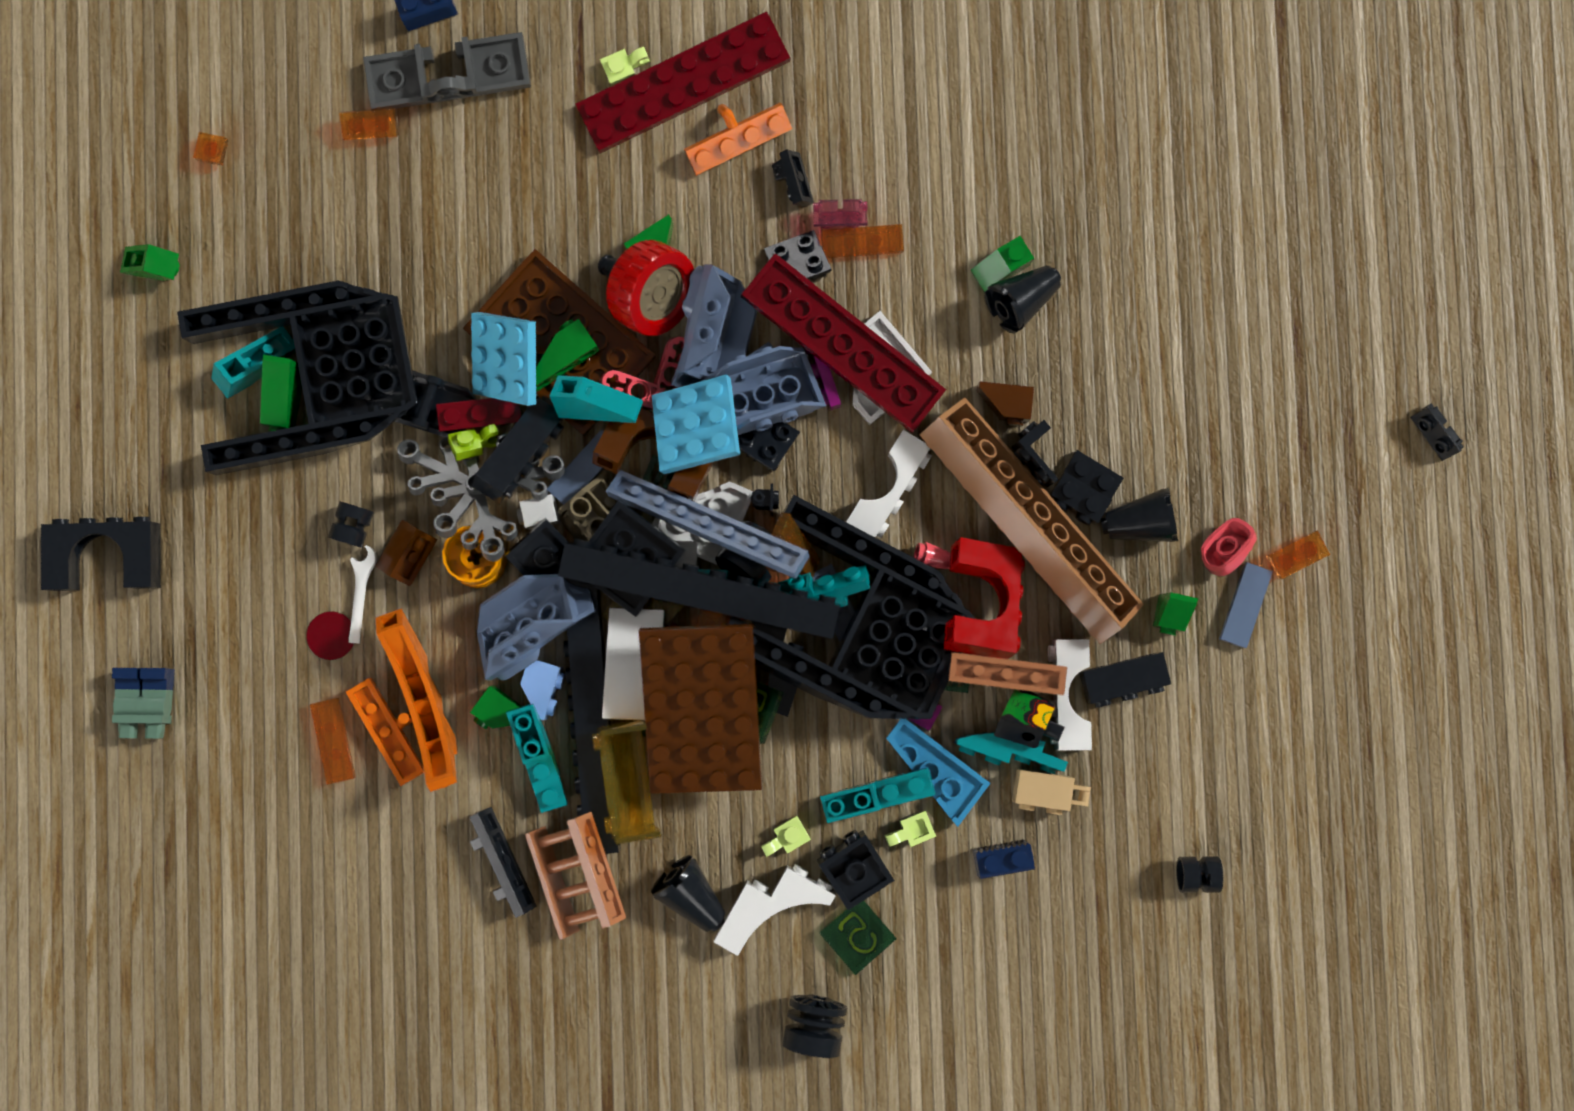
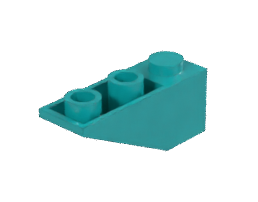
(590, 400)

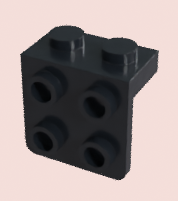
(1028, 456)

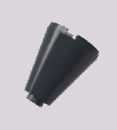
(1021, 296)
(1143, 519)
(690, 894)

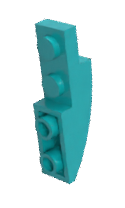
(837, 585)
(1000, 750)
(537, 757)
(877, 795)

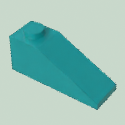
(245, 365)

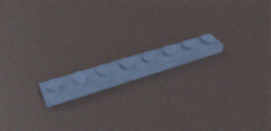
(708, 524)

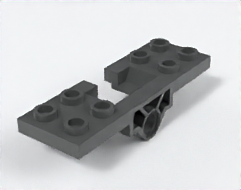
(491, 67)

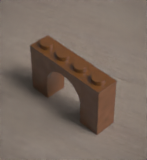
(622, 436)

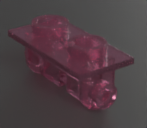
(827, 214)

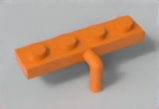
(737, 137)
(386, 731)

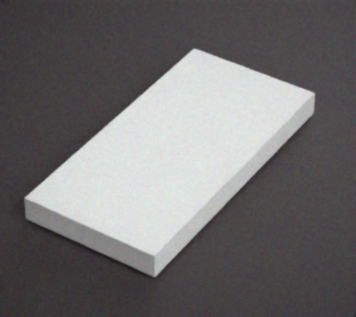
(623, 672)

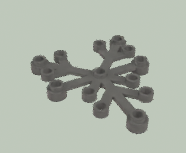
(451, 473)

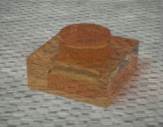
(210, 148)

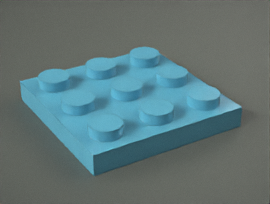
(504, 358)
(695, 424)

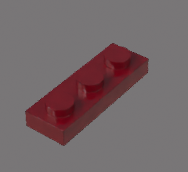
(476, 414)

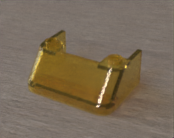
(625, 782)

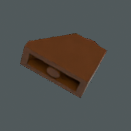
(1008, 401)

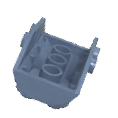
(716, 324)
(771, 387)
(526, 618)

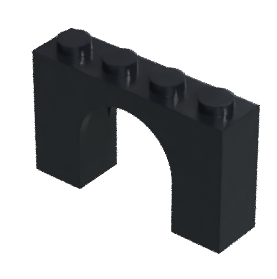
(64, 543)

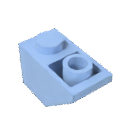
(540, 685)

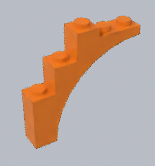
(422, 697)

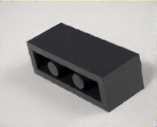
(1125, 679)

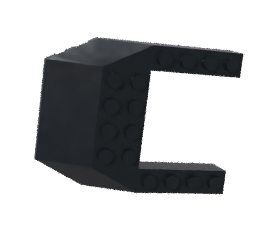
(348, 363)
(894, 644)

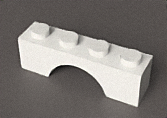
(906, 455)
(1077, 730)

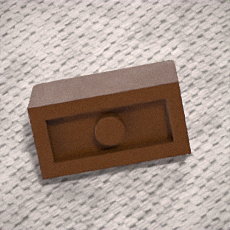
(406, 553)

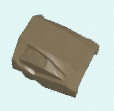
(587, 509)

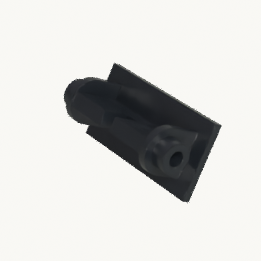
(1442, 439)
(766, 499)

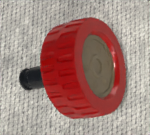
(647, 286)

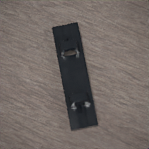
(502, 861)

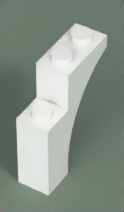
(757, 905)

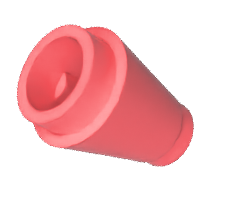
(932, 555)

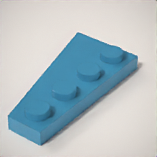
(954, 782)

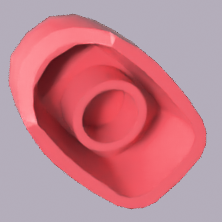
(1228, 546)

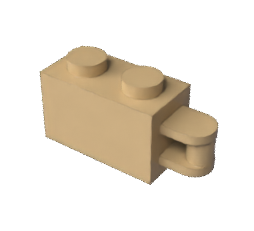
(1047, 791)

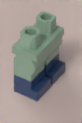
(142, 697)

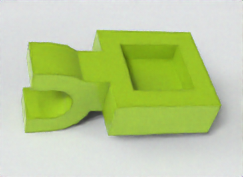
(469, 444)

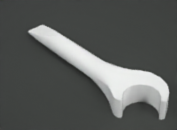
(362, 572)

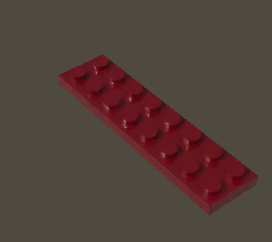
(683, 82)
(843, 343)

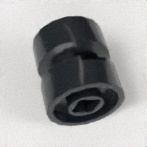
(348, 534)
(1190, 878)

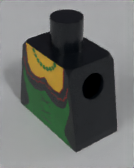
(1027, 720)

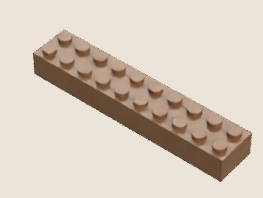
(1032, 520)

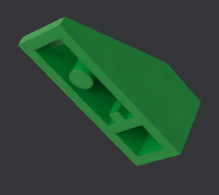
(566, 351)

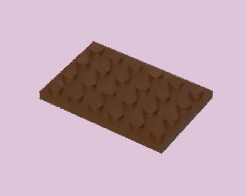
(548, 297)
(701, 708)

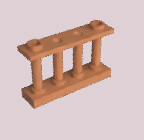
(1008, 673)
(595, 868)

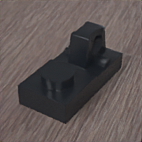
(792, 170)

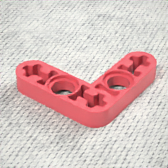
(649, 388)

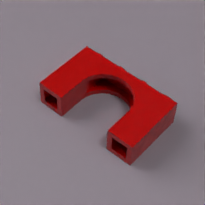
(1002, 570)

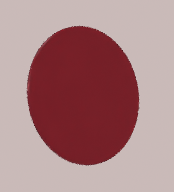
(329, 635)

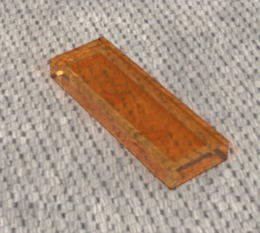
(862, 241)
(788, 530)
(332, 741)

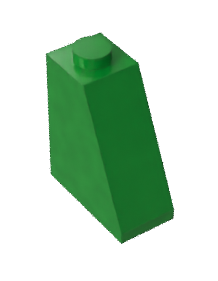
(279, 393)

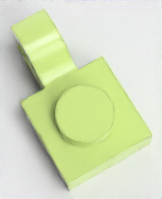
(620, 66)
(914, 829)
(789, 835)

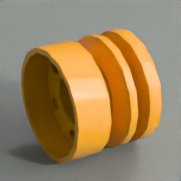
(459, 564)

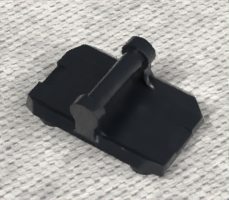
(429, 392)

